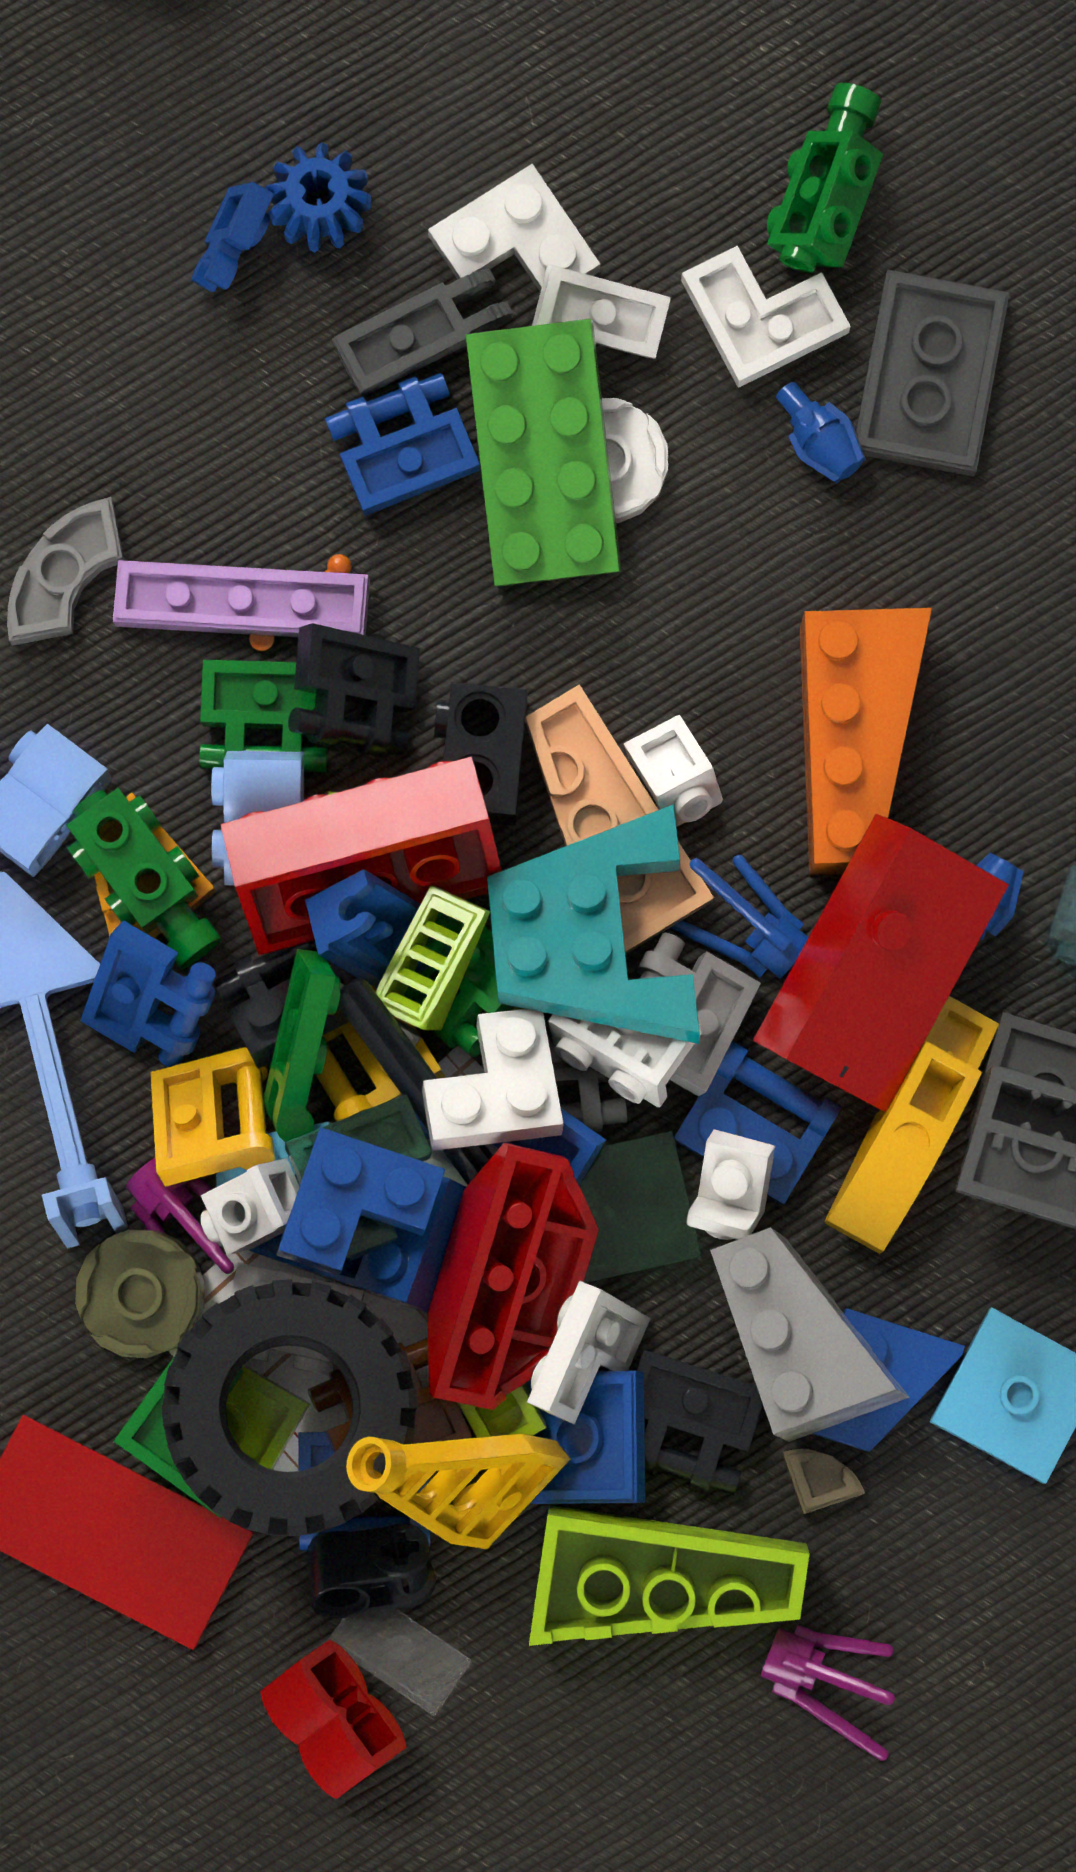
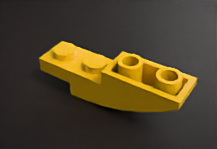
(914, 1129)

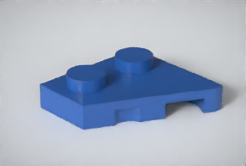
(912, 1360)

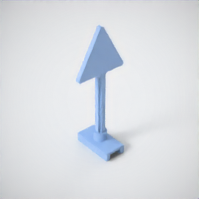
(36, 962)

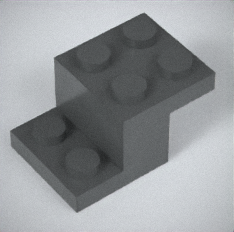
(1025, 1123)

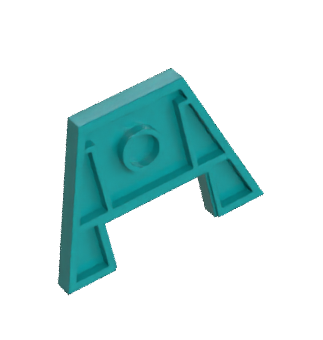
(564, 939)

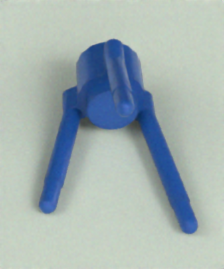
(775, 938)

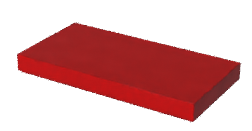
(114, 1533)

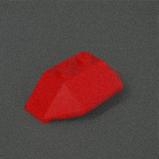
(506, 1274)

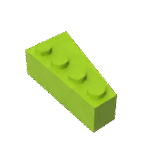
(645, 1575)

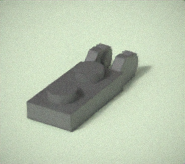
(416, 332)

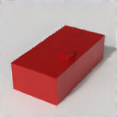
(881, 962)

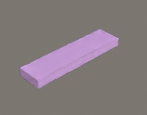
(237, 599)

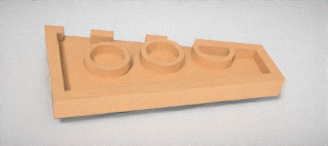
(598, 790)

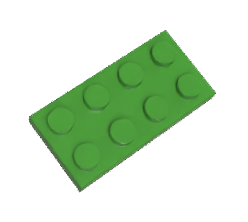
(543, 452)

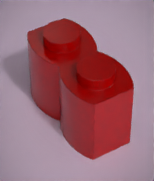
(333, 1719)

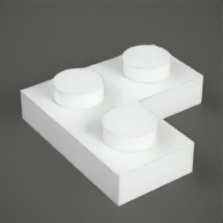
(510, 220)
(621, 314)
(759, 332)
(509, 1100)
(591, 1334)

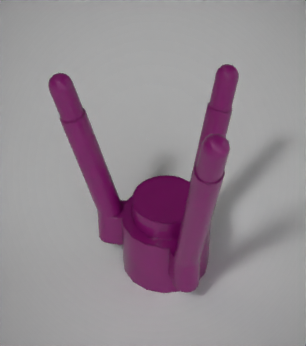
(169, 1202)
(796, 1663)

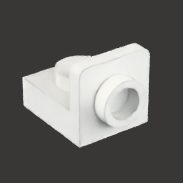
(675, 770)
(732, 1186)

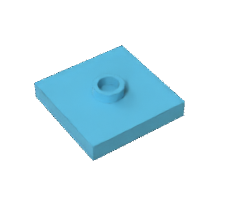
(1012, 1396)

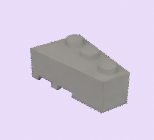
(797, 1340)

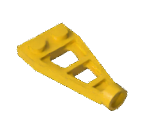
(481, 1512)

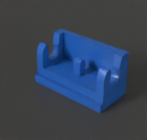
(361, 924)

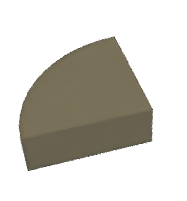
(820, 1479)

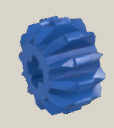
(318, 174)

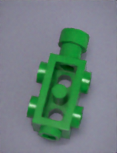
(828, 185)
(133, 856)

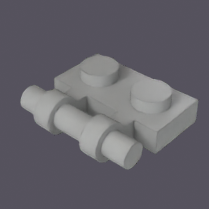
(721, 1001)

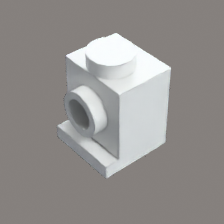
(250, 1207)

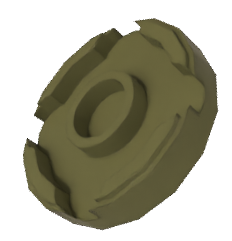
(140, 1293)

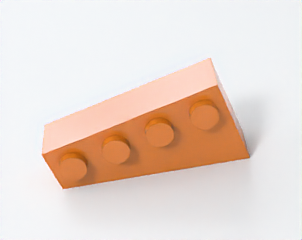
(856, 714)

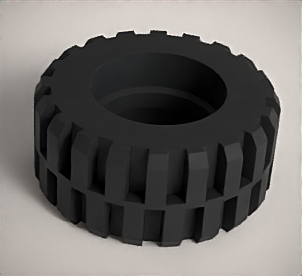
(214, 1354)

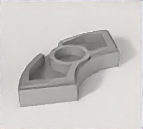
(58, 571)

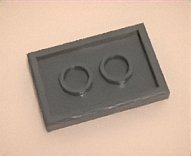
(931, 372)

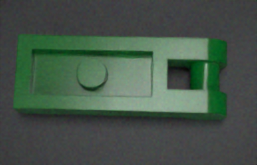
(300, 1044)

